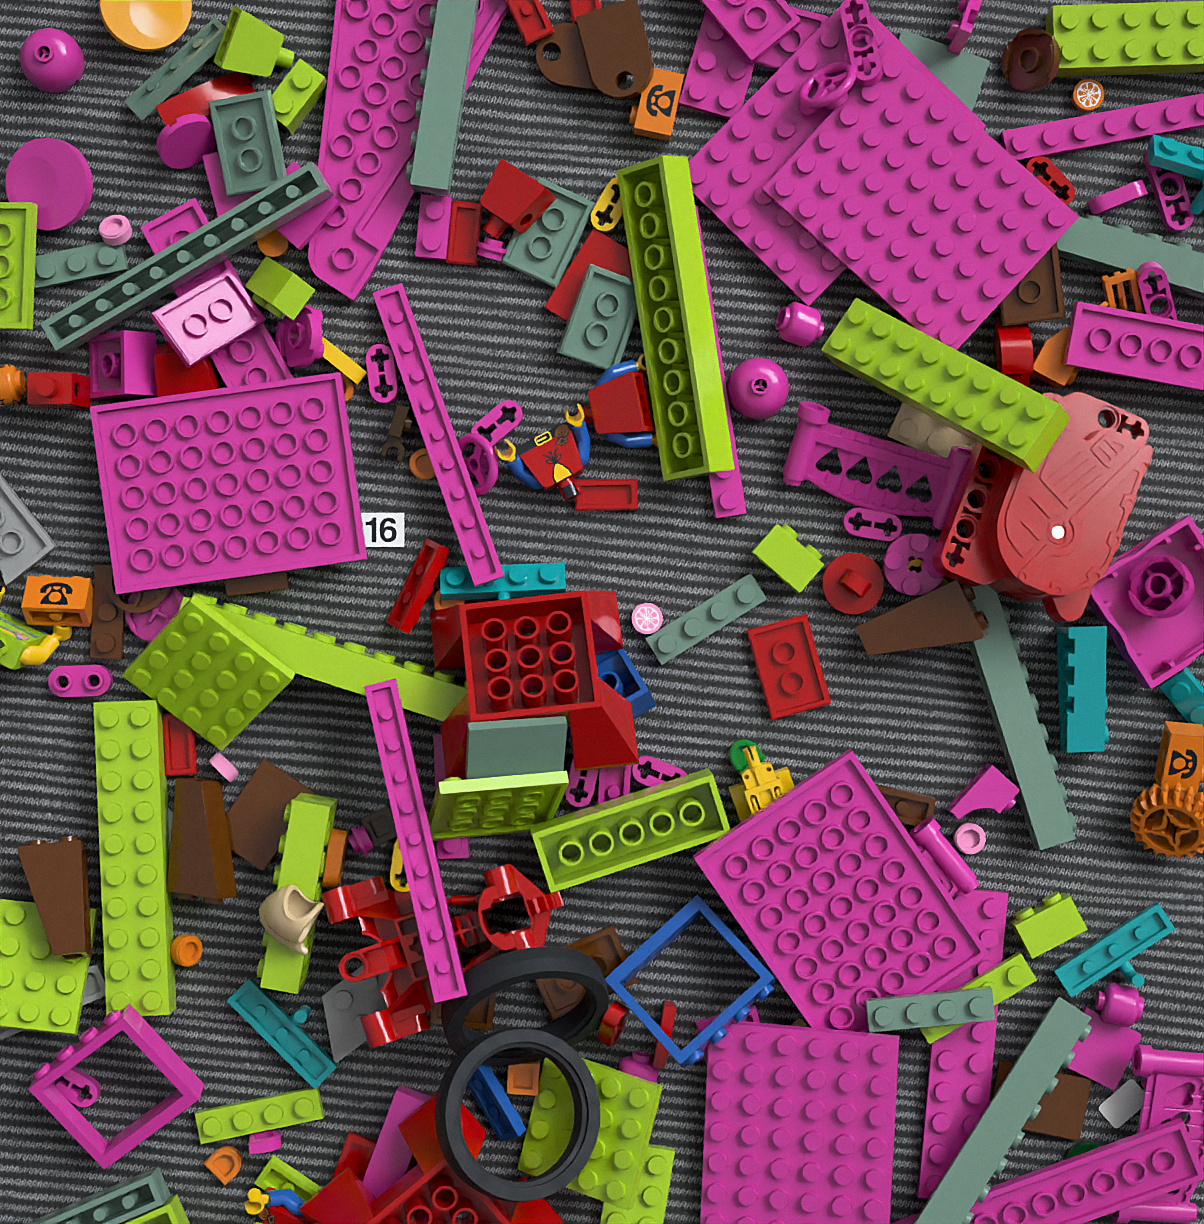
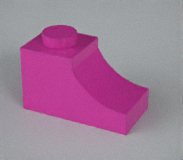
(985, 790)

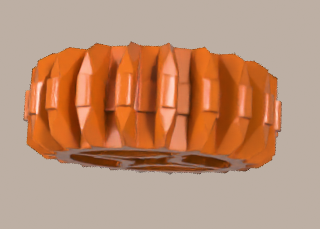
(1175, 825)

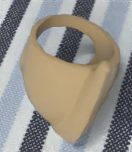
(289, 916)

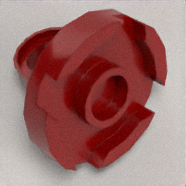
(852, 583)

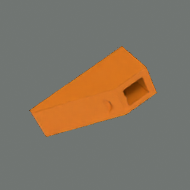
(1049, 360)

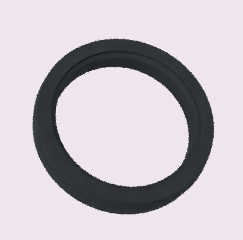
(521, 967)
(585, 1119)

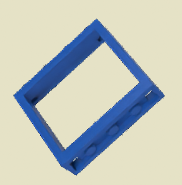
(657, 943)

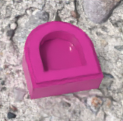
(264, 1141)

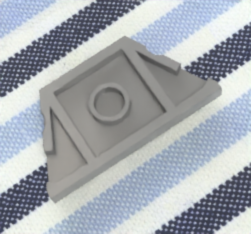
(345, 1006)

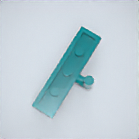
(1180, 159)
(519, 581)
(1186, 695)
(1114, 951)
(283, 1032)

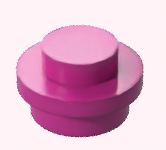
(491, 249)
(360, 840)

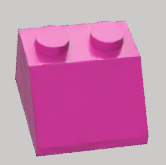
(122, 365)

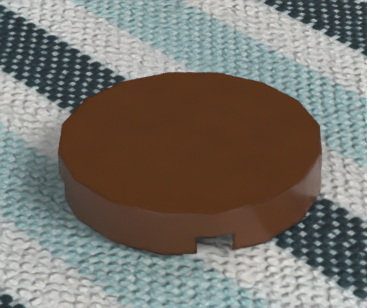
(1031, 60)

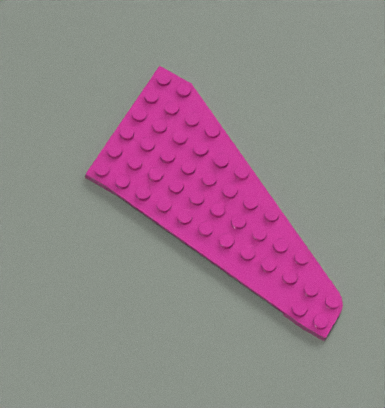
(370, 127)

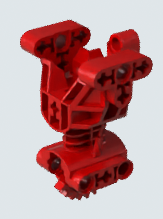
(392, 922)

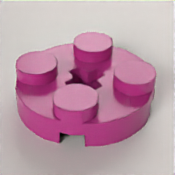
(309, 345)
(897, 560)

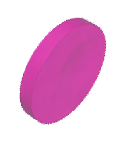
(53, 178)

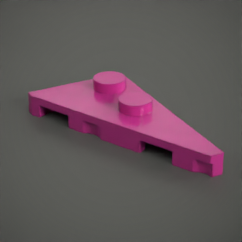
(962, 29)

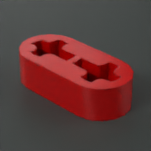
(1054, 177)
(613, 1023)

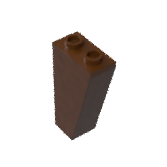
(928, 621)
(200, 843)
(61, 893)

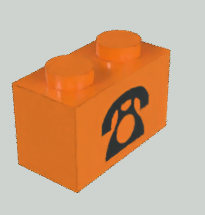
(658, 106)
(58, 601)
(1181, 755)

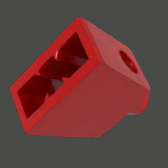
(513, 200)
(176, 378)
(56, 390)

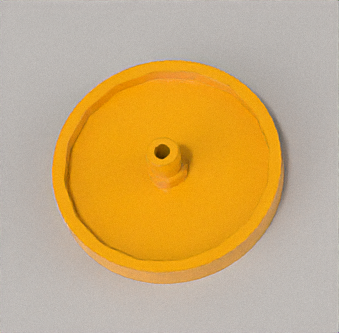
(146, 23)

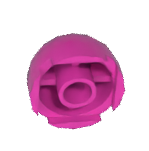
(51, 60)
(754, 403)
(1161, 586)

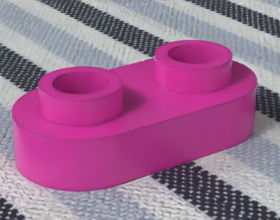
(79, 680)

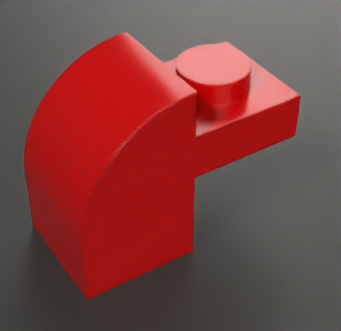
(1014, 351)

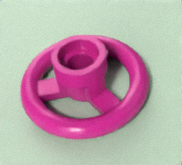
(831, 90)
(482, 462)

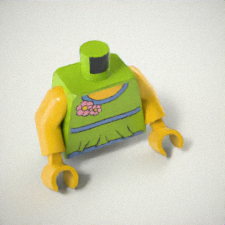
(26, 644)

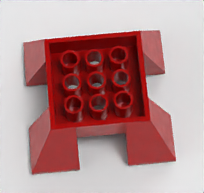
(561, 627)
(427, 1186)

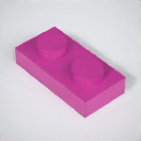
(433, 227)

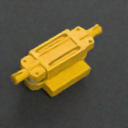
(759, 785)

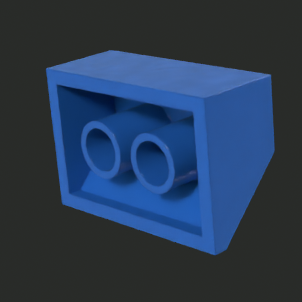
(619, 673)

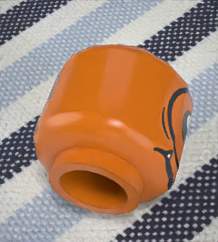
(11, 384)

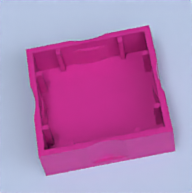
(1149, 644)

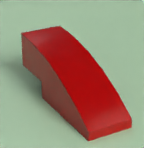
(196, 99)

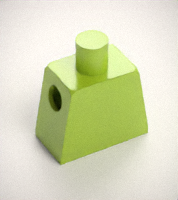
(251, 46)

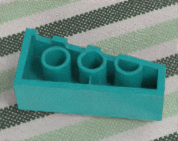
(1082, 688)

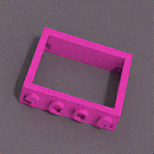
(155, 1048)

